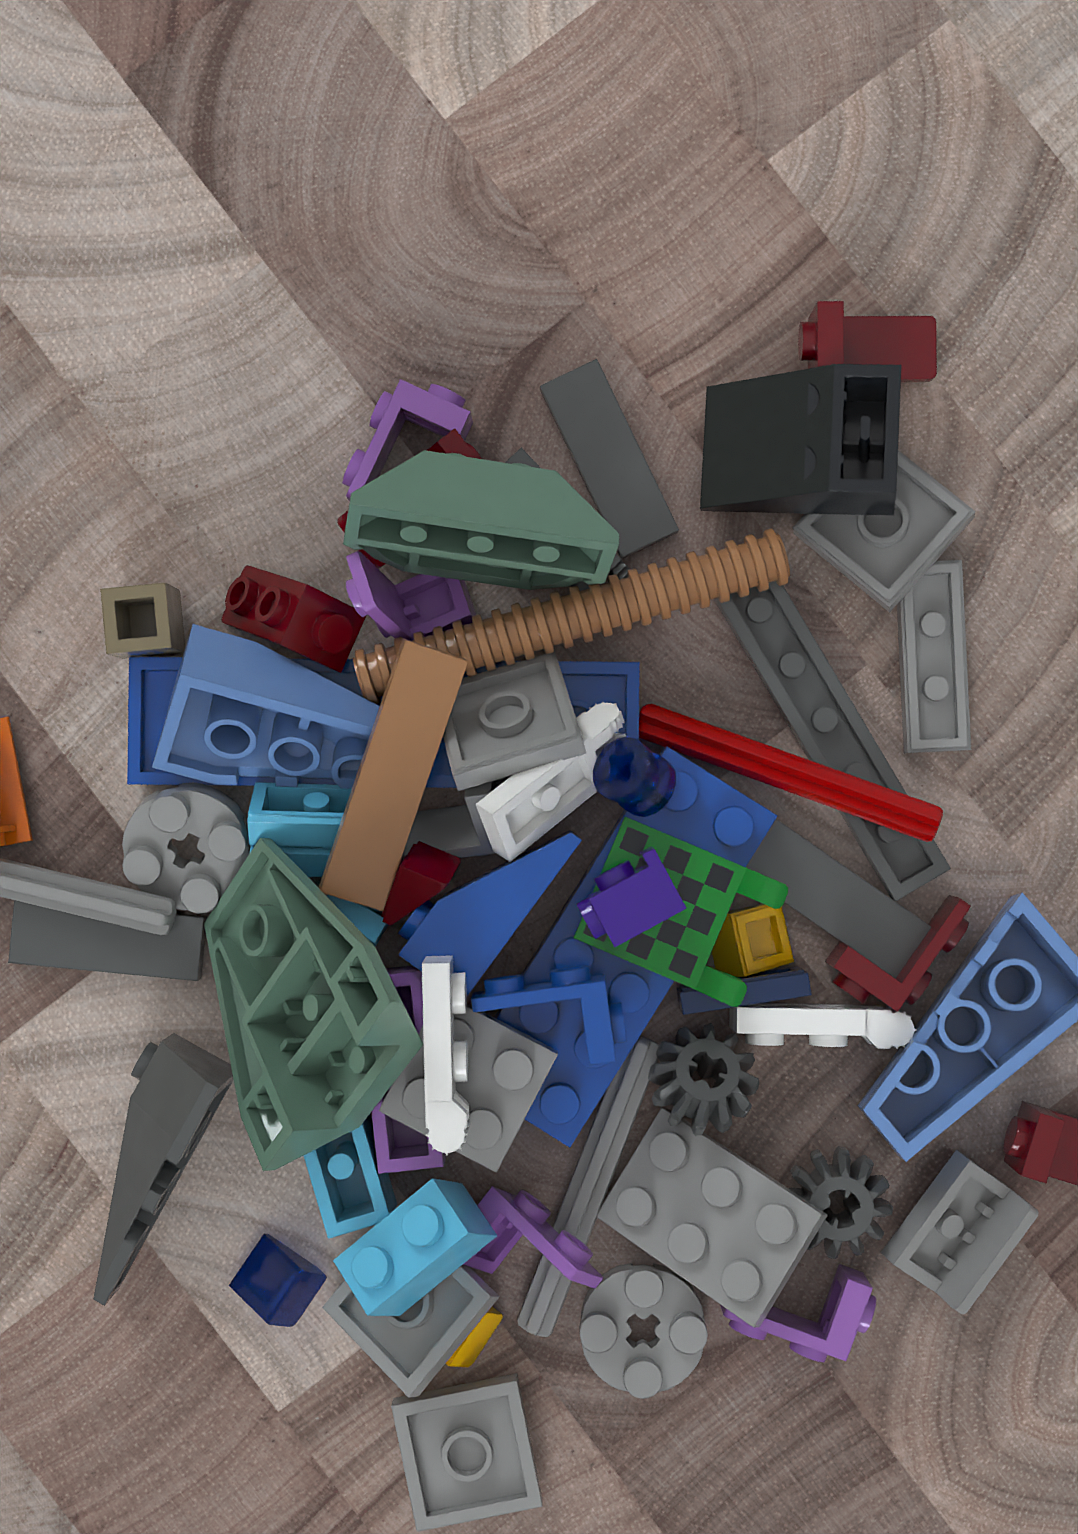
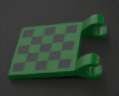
(685, 941)

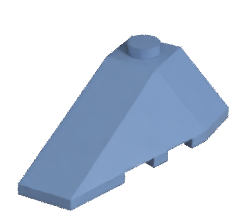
(259, 716)

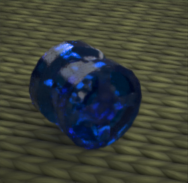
(651, 779)

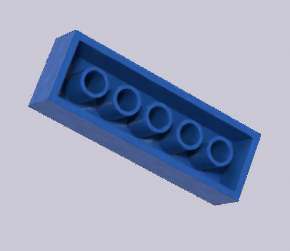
(700, 813)

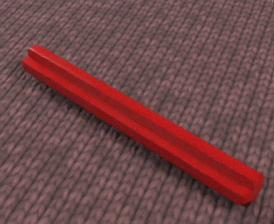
(790, 772)

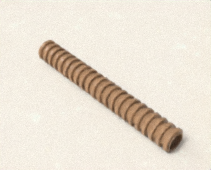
(593, 609)

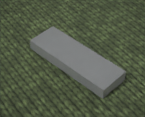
(934, 662)

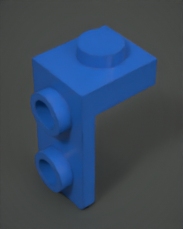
(602, 1021)

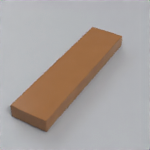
(393, 774)

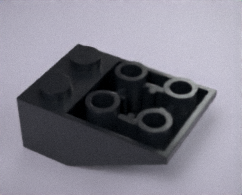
(804, 442)

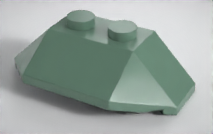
(481, 523)

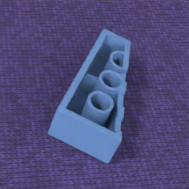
(983, 1026)

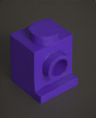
(631, 899)

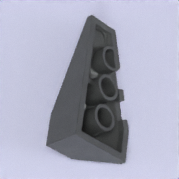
(162, 1129)

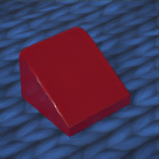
(418, 879)

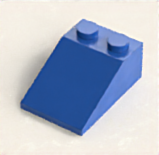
(484, 912)

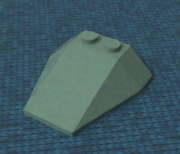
(302, 1009)

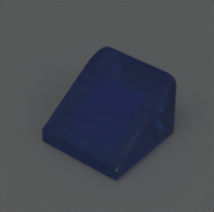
(277, 1282)

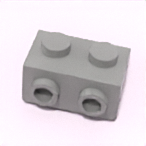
(960, 1232)

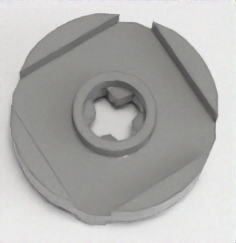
(173, 813)
(642, 1366)

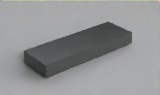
(609, 457)
(839, 900)
(82, 943)

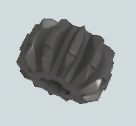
(696, 1098)
(859, 1206)

